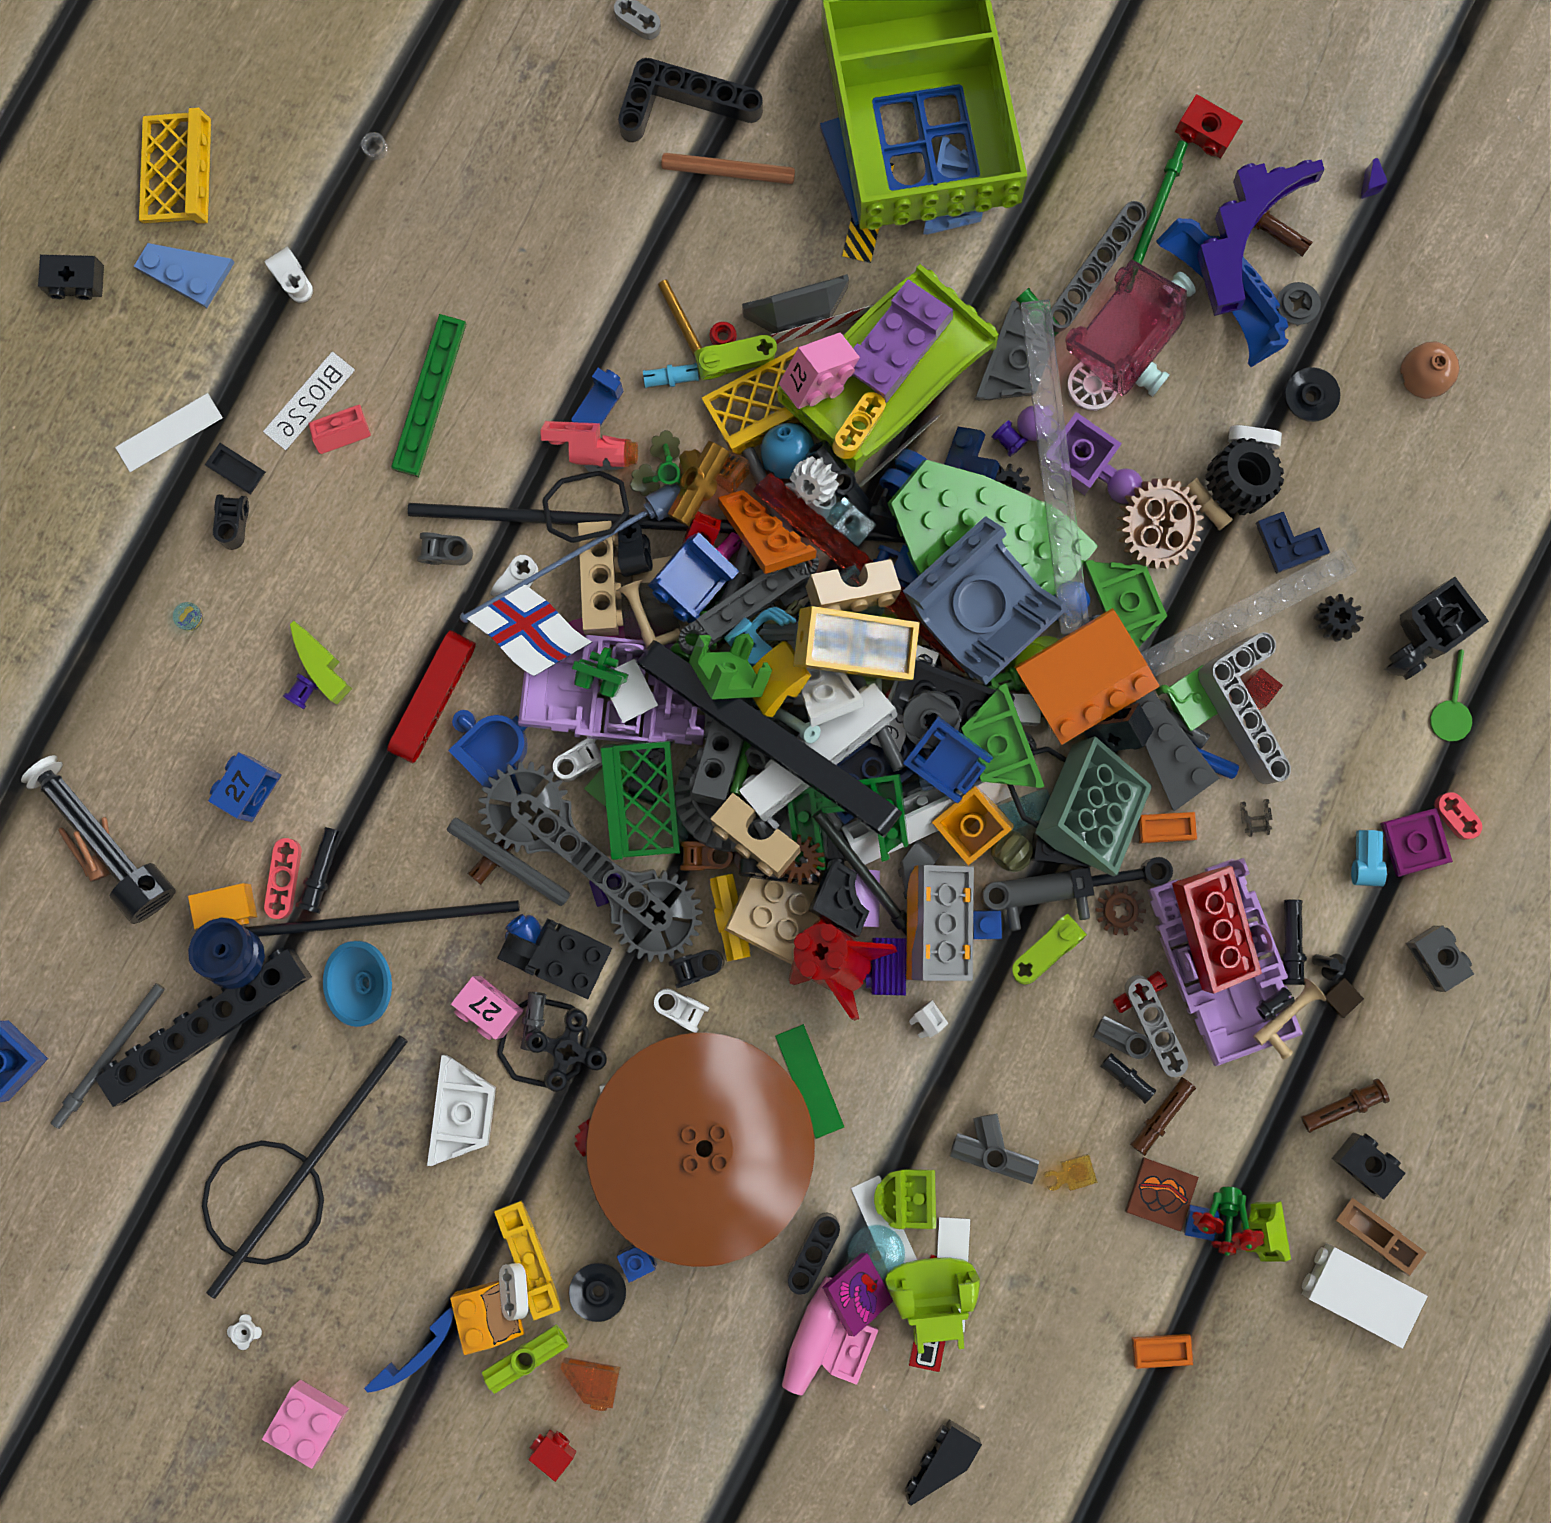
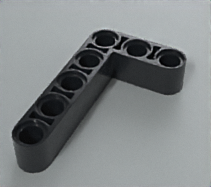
(683, 93)

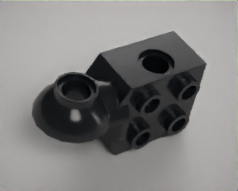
(1435, 627)

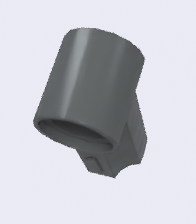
(1120, 1037)

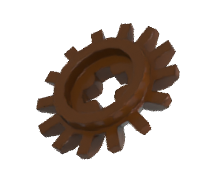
(806, 868)
(1131, 906)

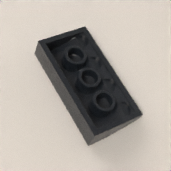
(965, 692)

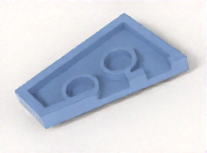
(184, 271)

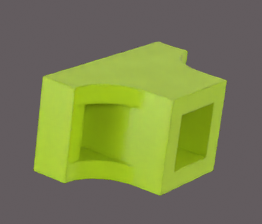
(1269, 1219)

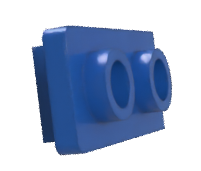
(600, 399)

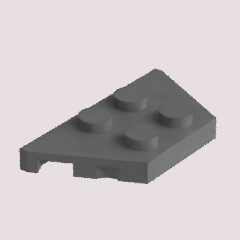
(1008, 367)

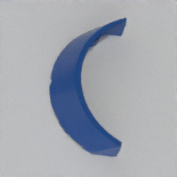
(1259, 315)

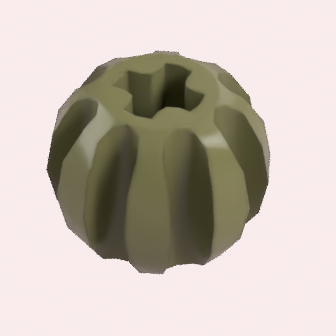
(1012, 852)

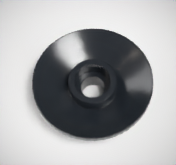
(1321, 386)
(592, 1306)

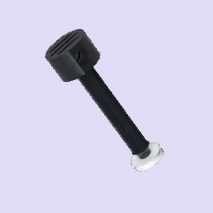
(139, 890)

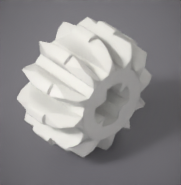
(814, 481)

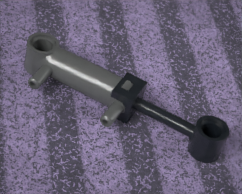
(1065, 886)

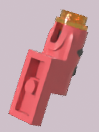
(588, 448)

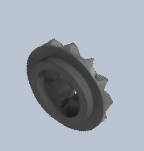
(1310, 303)

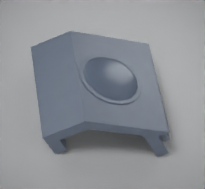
(982, 602)

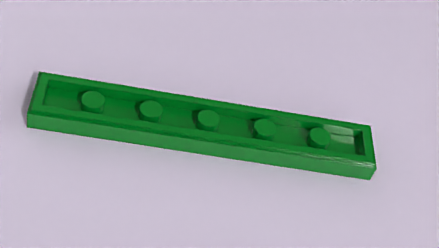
(428, 395)

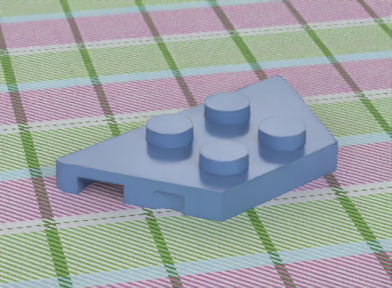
(952, 164)

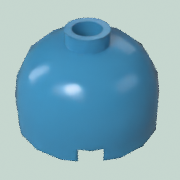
(784, 448)

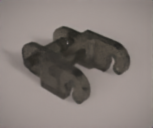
(1248, 819)

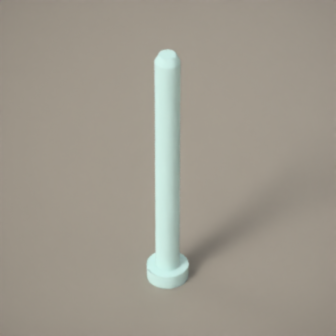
(807, 733)

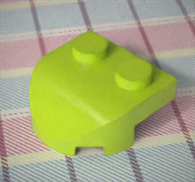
(907, 1199)

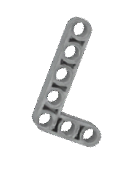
(1244, 706)

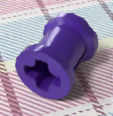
(1009, 438)
(300, 691)

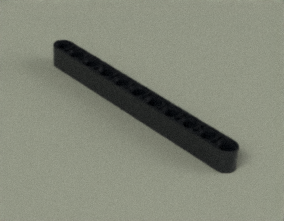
(772, 741)

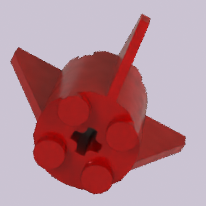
(834, 961)

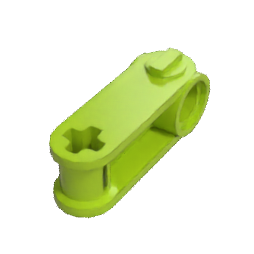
(734, 356)
(1050, 948)

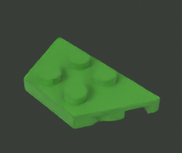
(1130, 594)
(1001, 734)

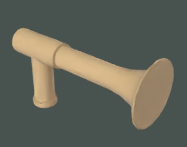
(631, 591)
(1269, 1031)

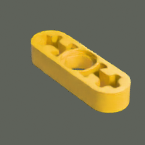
(859, 436)

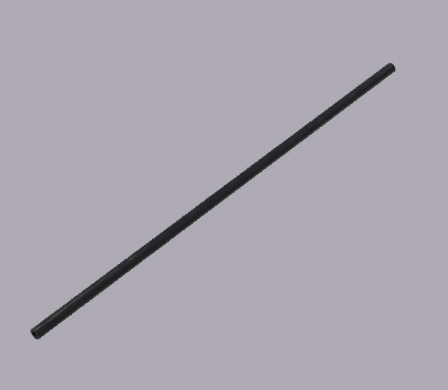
(570, 518)

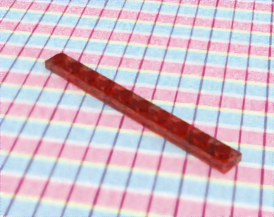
(834, 545)

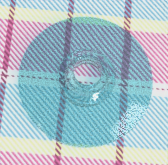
(882, 1239)

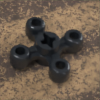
(562, 1062)

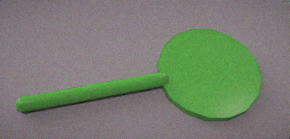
(1451, 718)

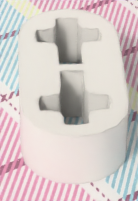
(1270, 437)
(513, 1291)

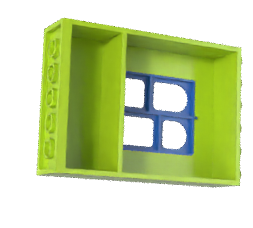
(914, 53)

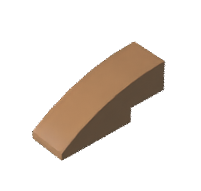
(1381, 1237)

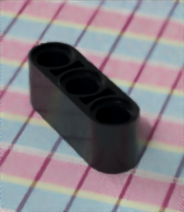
(813, 1267)

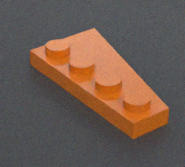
(763, 534)

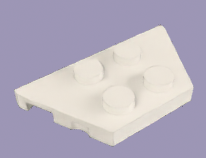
(460, 1112)

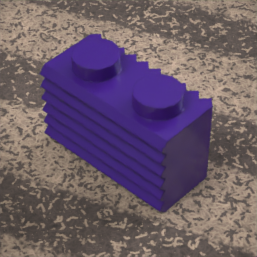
(889, 971)

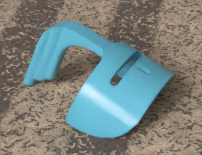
(760, 647)

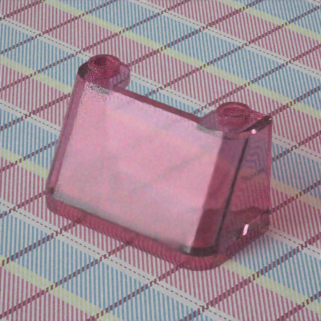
(1130, 327)

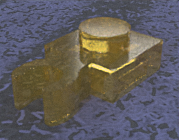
(1076, 1173)

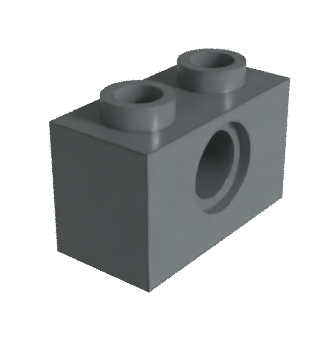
(1426, 949)

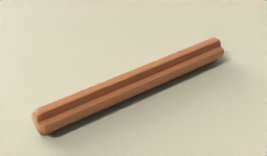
(728, 168)

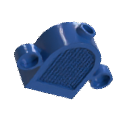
(489, 745)

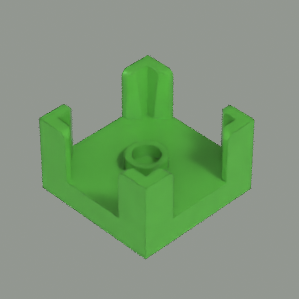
(729, 673)

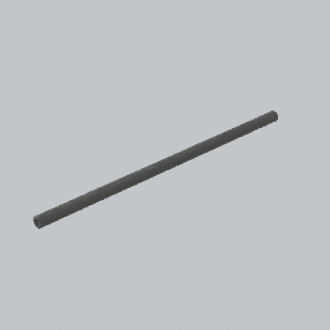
(884, 735)

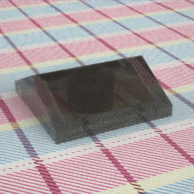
(659, 615)

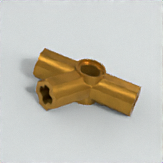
(697, 480)

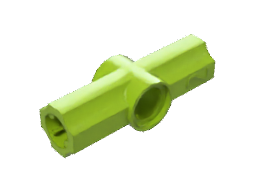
(510, 1368)

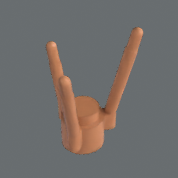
(91, 864)

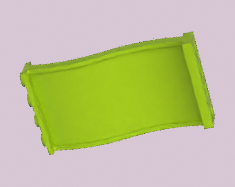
(954, 350)

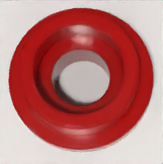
(722, 327)

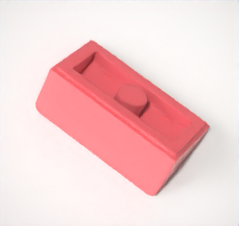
(339, 429)

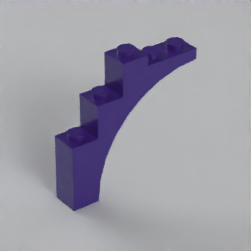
(1256, 194)

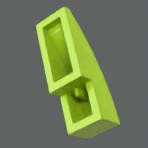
(319, 664)

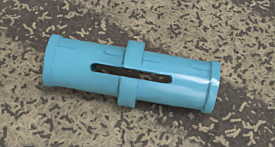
(670, 375)

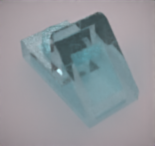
(1032, 804)

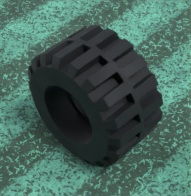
(1257, 464)

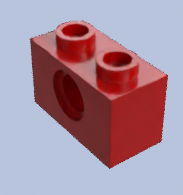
(1205, 113)

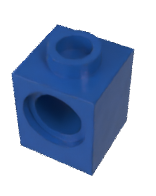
(635, 1262)

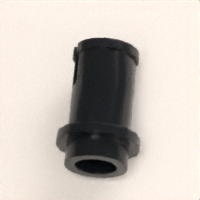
(1274, 1004)

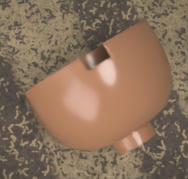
(1430, 369)

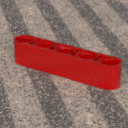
(431, 697)

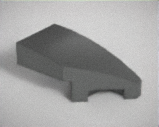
(917, 855)

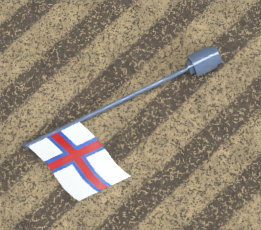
(529, 625)

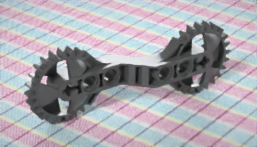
(591, 862)

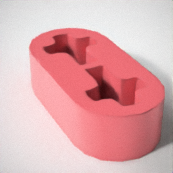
(1453, 820)

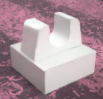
(930, 1019)

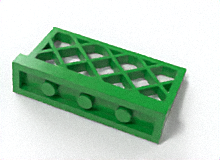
(616, 806)

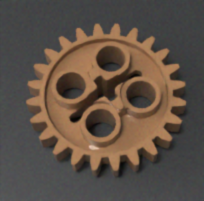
(1138, 520)

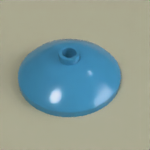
(357, 983)

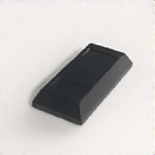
(235, 468)

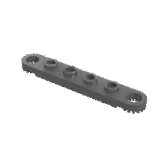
(746, 603)

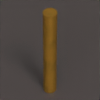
(679, 315)

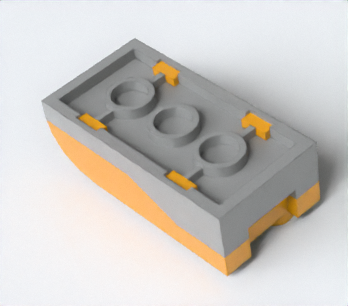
(940, 923)

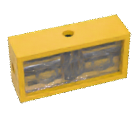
(856, 644)

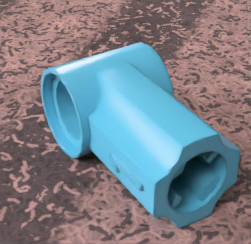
(1368, 867)

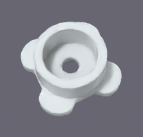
(241, 1340)

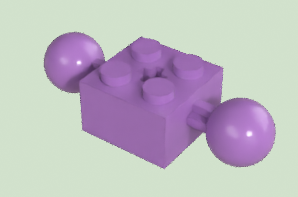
(1097, 450)

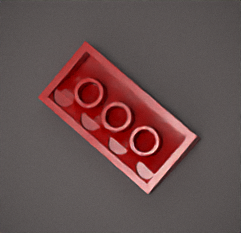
(1217, 929)

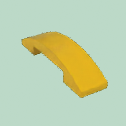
(527, 1251)

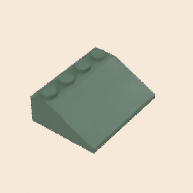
(1094, 806)

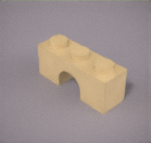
(878, 587)
(773, 853)

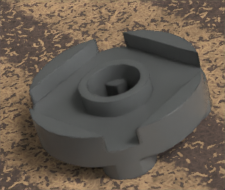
(927, 703)

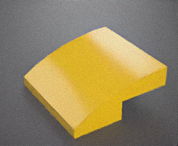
(783, 680)

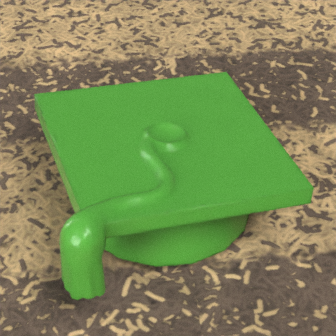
(1189, 700)

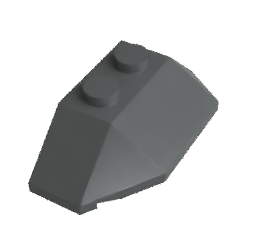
(797, 306)

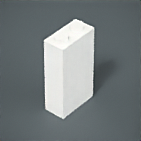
(1363, 1295)

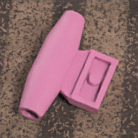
(825, 1342)

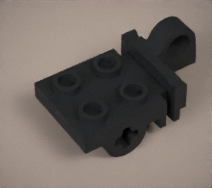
(560, 957)

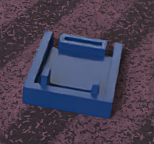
(951, 763)

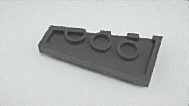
(1174, 756)

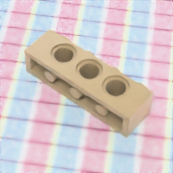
(597, 621)

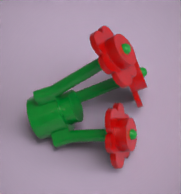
(1229, 1202)

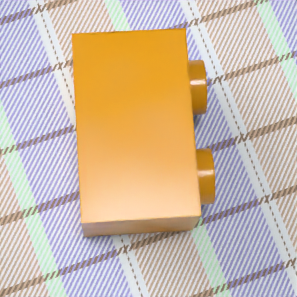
(228, 902)

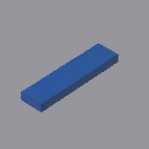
(834, 141)

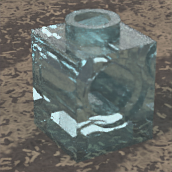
(858, 528)

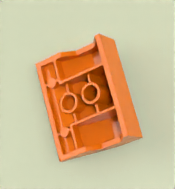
(1087, 676)

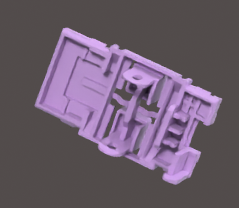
(558, 704)

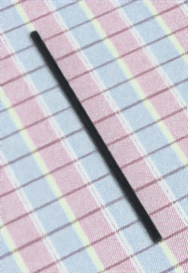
(385, 918)
(306, 1167)

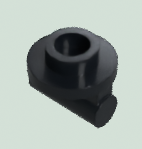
(1332, 966)

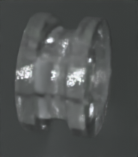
(372, 154)

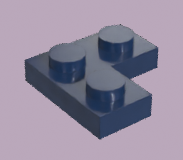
(965, 452)
(1285, 549)

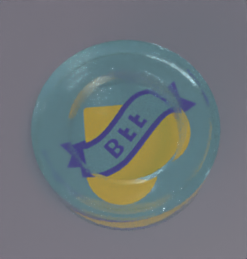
(187, 616)

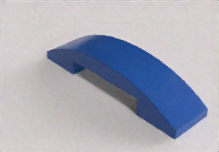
(391, 1375)

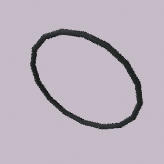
(206, 1194)

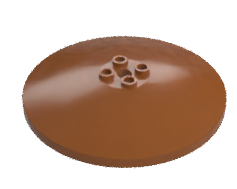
(647, 1159)

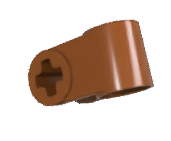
(702, 858)

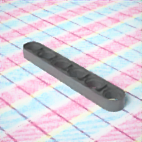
(1096, 266)

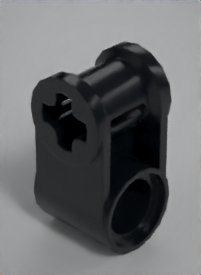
(230, 514)
(634, 551)
(645, 773)
(694, 967)

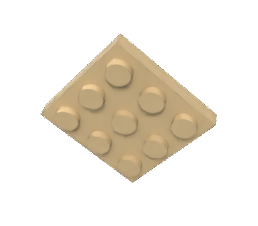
(773, 915)

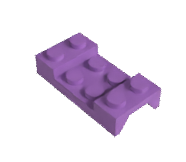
(900, 339)

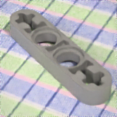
(1158, 1025)

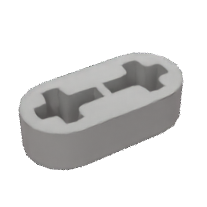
(634, 22)

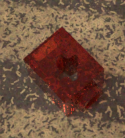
(1262, 687)

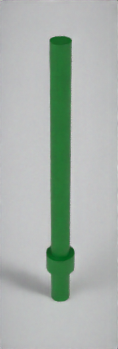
(1172, 170)

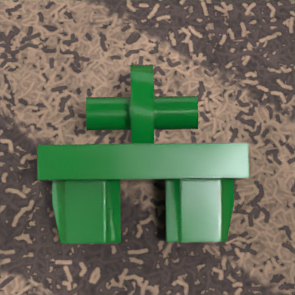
(588, 670)

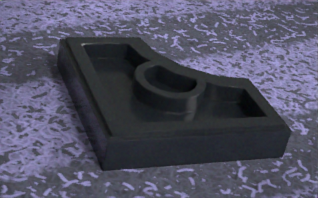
(837, 900)

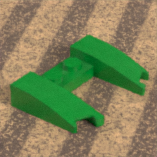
(810, 801)

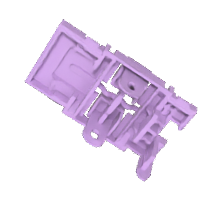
(1228, 1016)

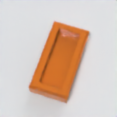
(1167, 827)
(1162, 1351)

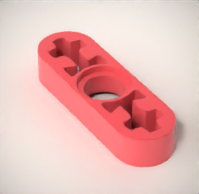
(277, 857)

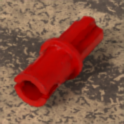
(1158, 982)

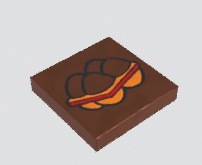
(1162, 1194)

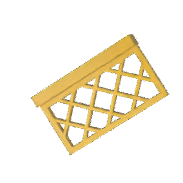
(196, 163)
(755, 432)

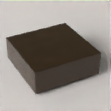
(1343, 997)

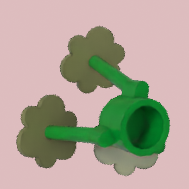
(666, 448)

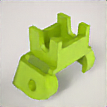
(930, 1295)

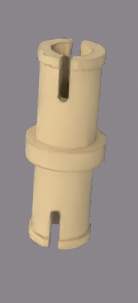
(1209, 506)

